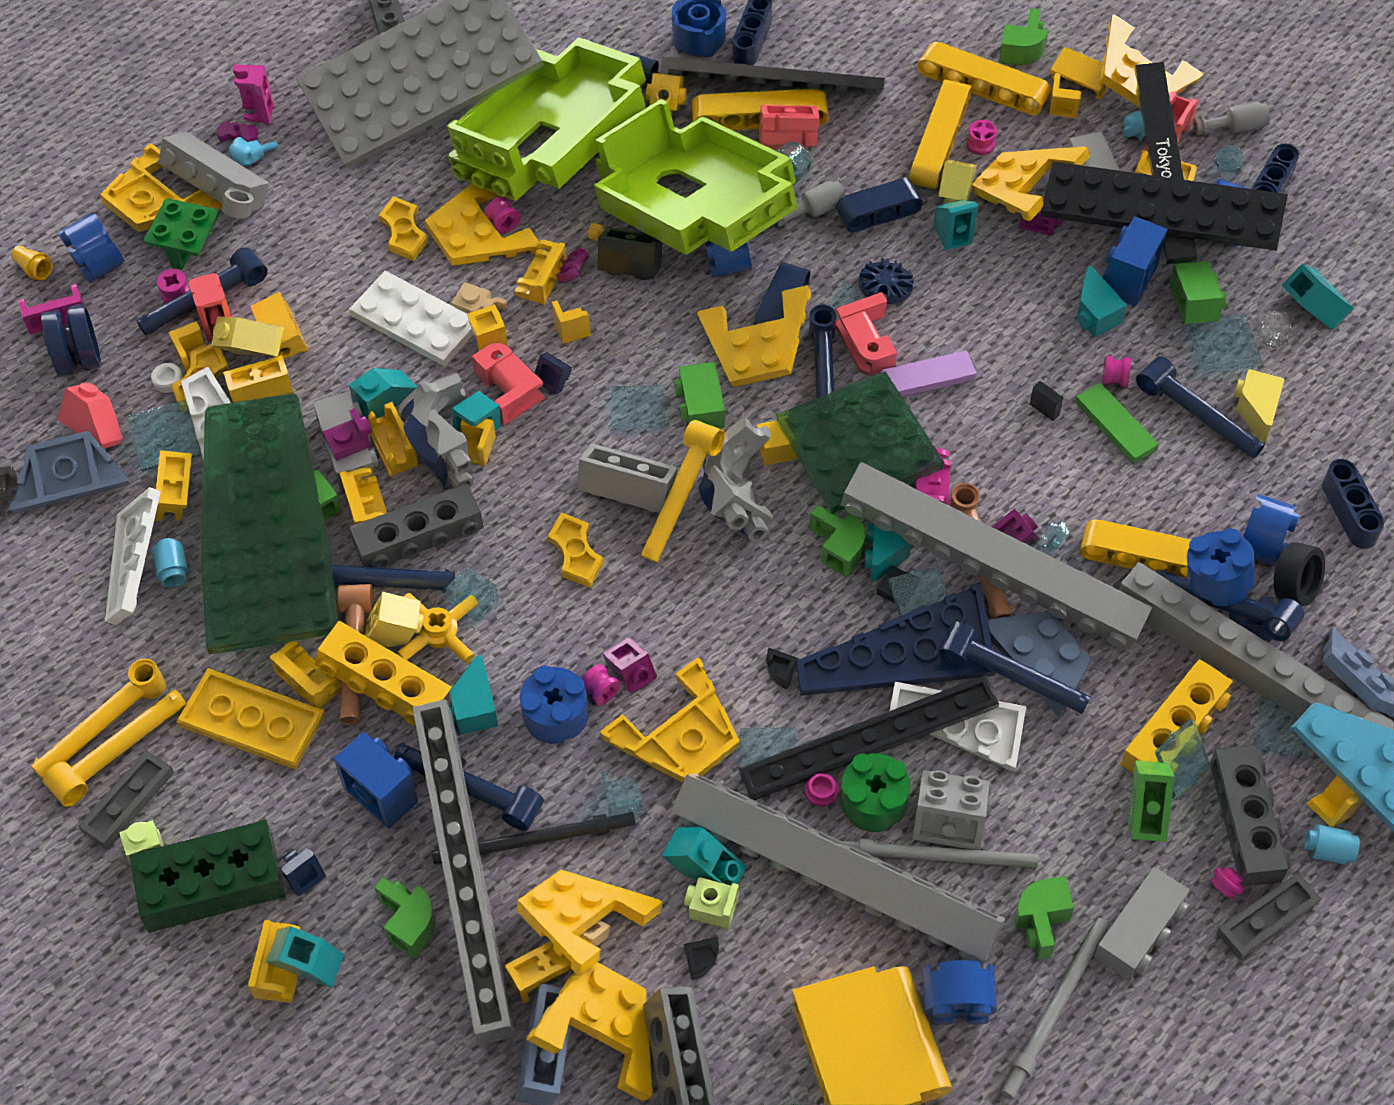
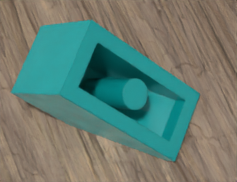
(956, 223)
(1099, 305)
(379, 388)
(473, 700)

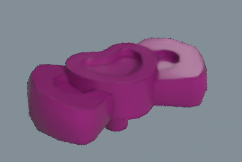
(229, 130)
(571, 265)

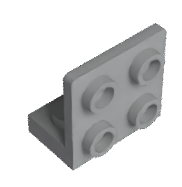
(951, 810)

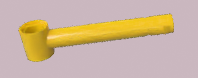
(702, 441)
(106, 713)
(69, 782)

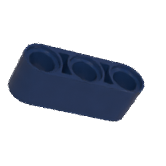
(752, 31)
(1278, 169)
(879, 205)
(785, 278)
(1353, 503)

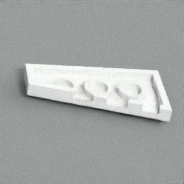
(201, 392)
(129, 554)
(989, 735)

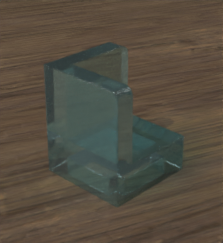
(472, 583)
(622, 795)

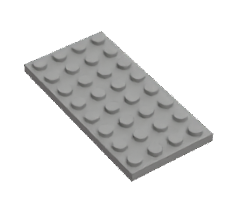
(417, 75)

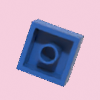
(1134, 259)
(377, 779)

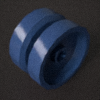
(66, 341)

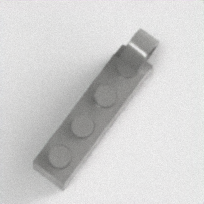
(214, 174)

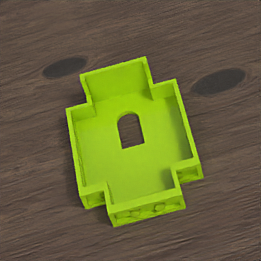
(576, 93)
(742, 181)

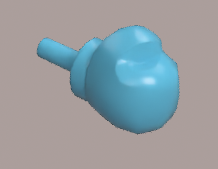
(1134, 126)
(249, 152)

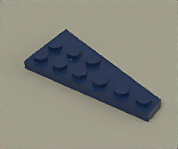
(899, 650)

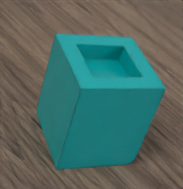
(475, 410)

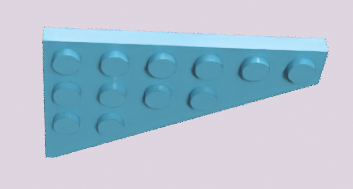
(1356, 752)

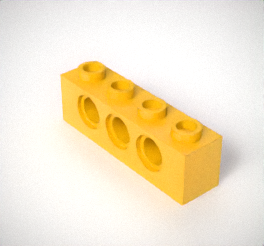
(376, 660)
(1199, 684)

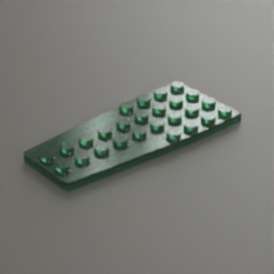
(262, 529)

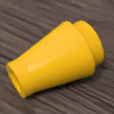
(33, 263)

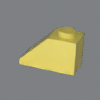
(956, 181)
(247, 337)
(1258, 401)
(393, 620)

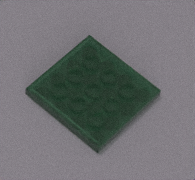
(858, 425)

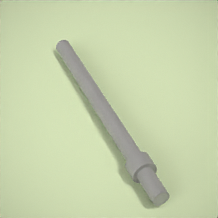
(945, 854)
(1025, 1062)

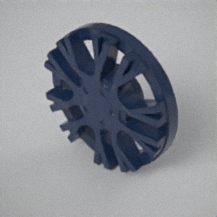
(886, 281)

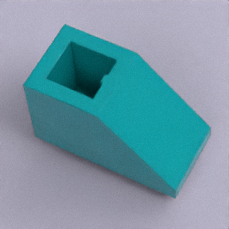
(1317, 296)
(887, 550)
(701, 855)
(305, 956)

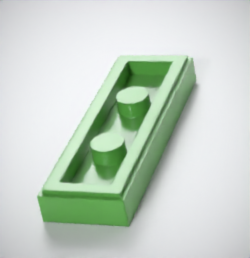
(1116, 423)

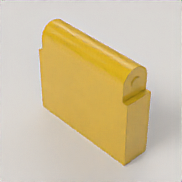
(870, 1039)

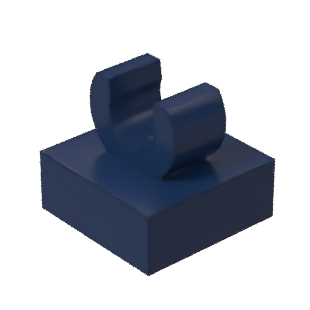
(552, 372)
(302, 870)

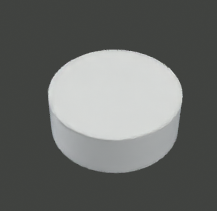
(164, 376)

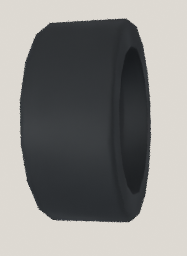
(1299, 573)

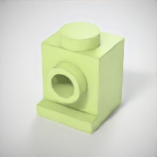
(140, 838)
(714, 912)

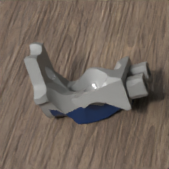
(432, 436)
(725, 490)

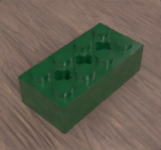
(175, 882)

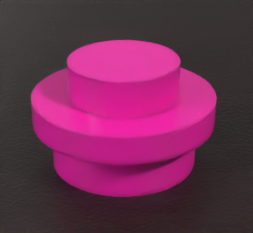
(821, 790)
(1228, 881)

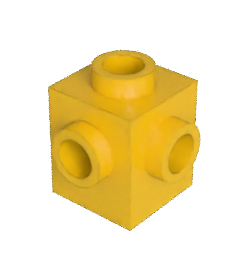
(672, 84)

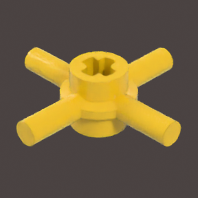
(440, 630)

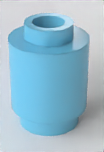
(170, 562)
(1332, 844)

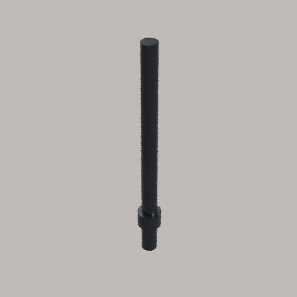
(599, 824)

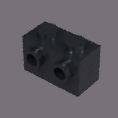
(629, 253)

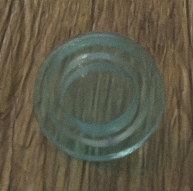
(1229, 159)
(1055, 533)

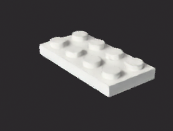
(413, 318)

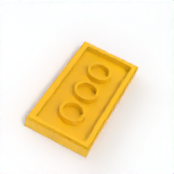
(251, 718)

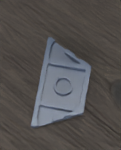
(65, 471)
(1044, 646)
(1359, 673)

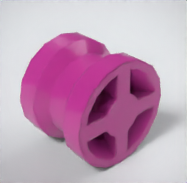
(982, 137)
(502, 215)
(172, 284)
(1116, 371)
(600, 684)

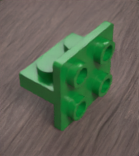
(181, 230)

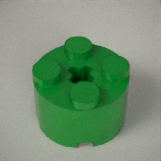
(875, 774)

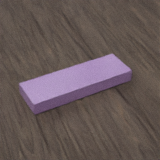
(932, 373)

